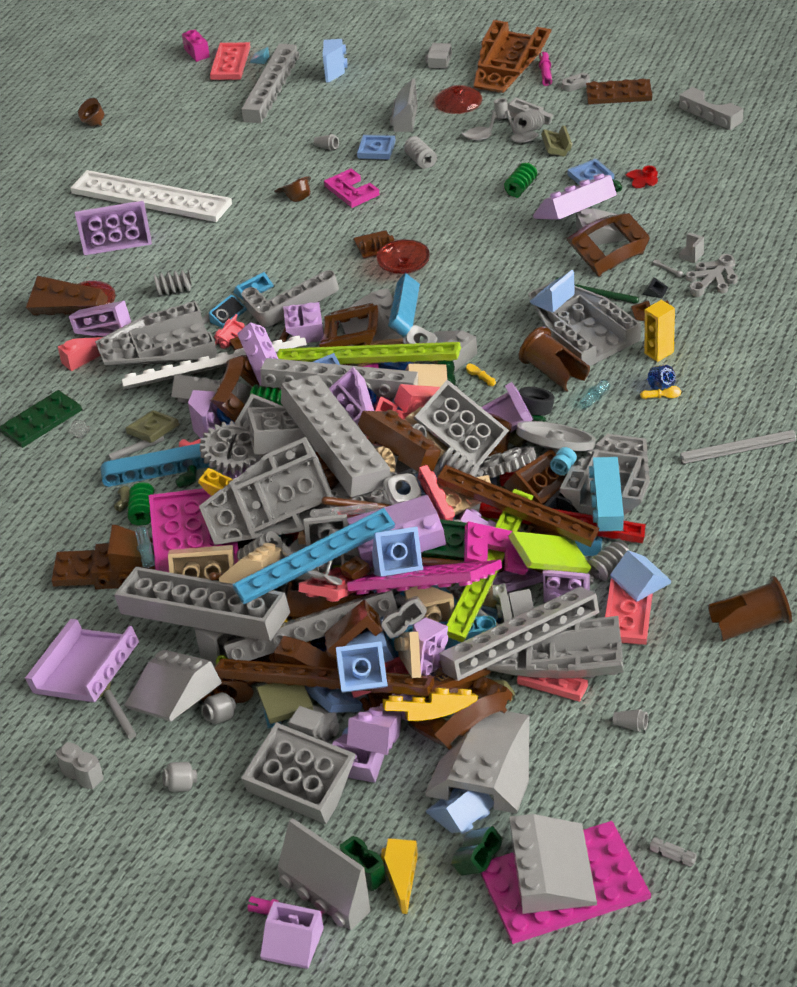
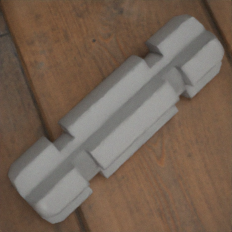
(673, 851)

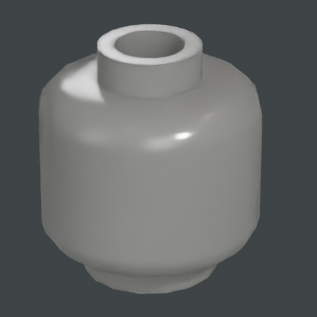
(218, 708)
(179, 776)

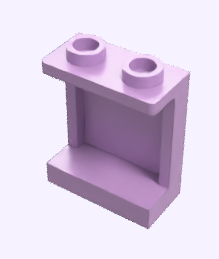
(509, 407)

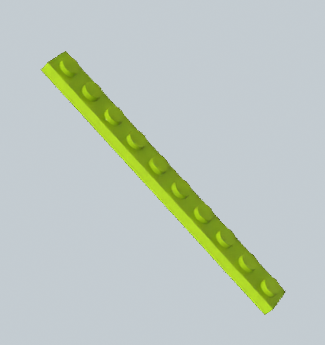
(376, 353)
(475, 594)

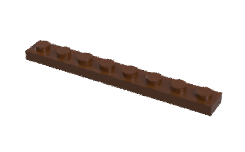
(518, 505)

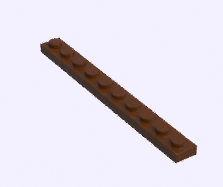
(315, 676)

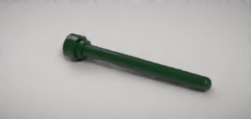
(609, 294)

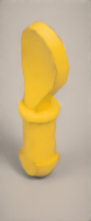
(474, 370)
(671, 392)

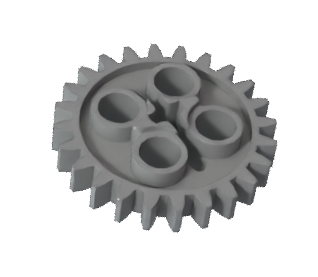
(219, 442)
(508, 461)

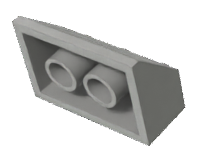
(405, 108)

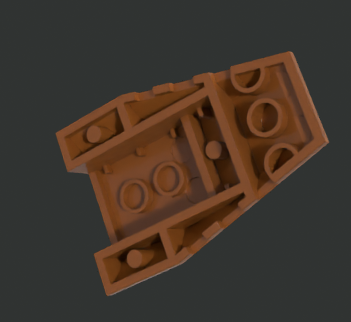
(506, 55)

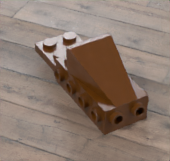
(103, 567)

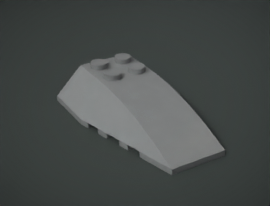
(632, 471)
(269, 496)
(577, 652)
(489, 761)

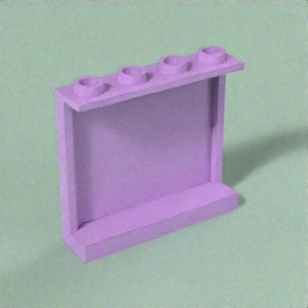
(80, 662)

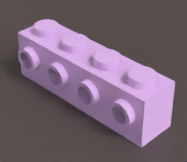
(256, 346)

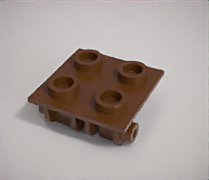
(371, 243)

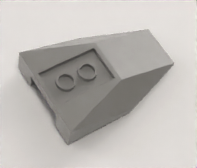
(590, 325)
(159, 338)

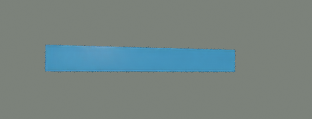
(312, 556)

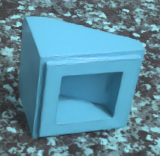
(261, 56)

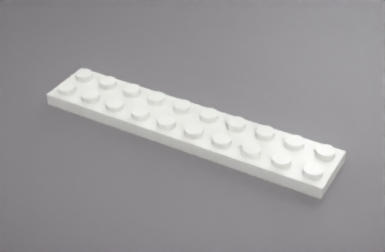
(154, 195)
(203, 364)

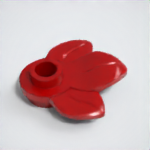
(643, 177)

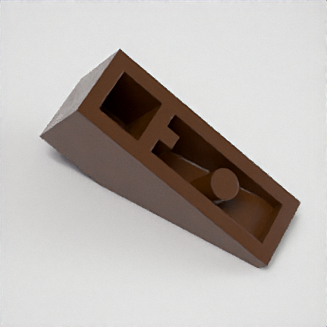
(301, 653)

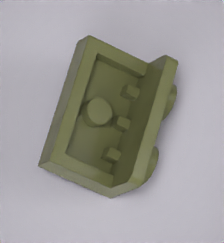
(557, 143)

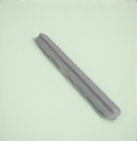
(738, 446)

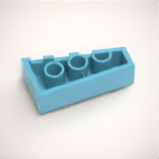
(606, 494)

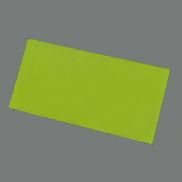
(549, 552)

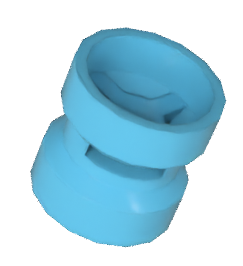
(563, 461)

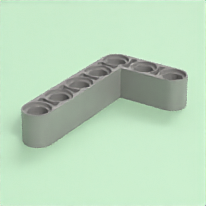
(271, 311)

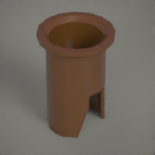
(552, 357)
(751, 610)

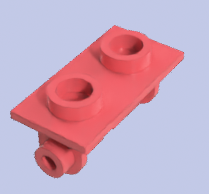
(230, 328)

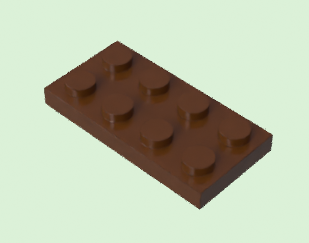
(618, 91)

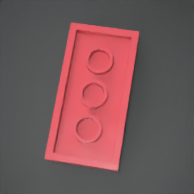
(230, 61)
(332, 592)
(632, 615)

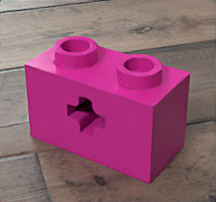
(195, 45)

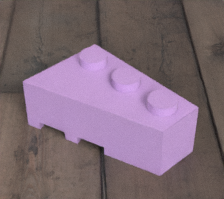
(100, 319)
(352, 394)
(374, 729)

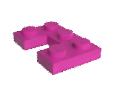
(342, 187)
(483, 537)

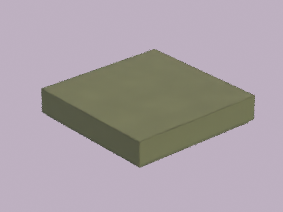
(152, 426)
(283, 700)

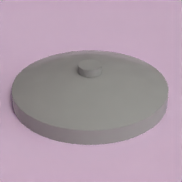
(555, 436)

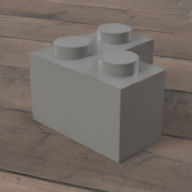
(315, 723)

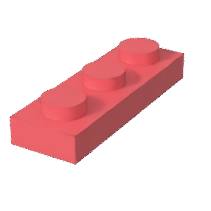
(437, 496)
(565, 687)

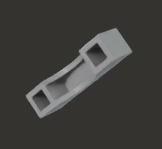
(723, 115)

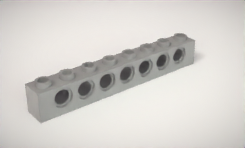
(270, 83)
(381, 381)
(307, 627)
(518, 633)

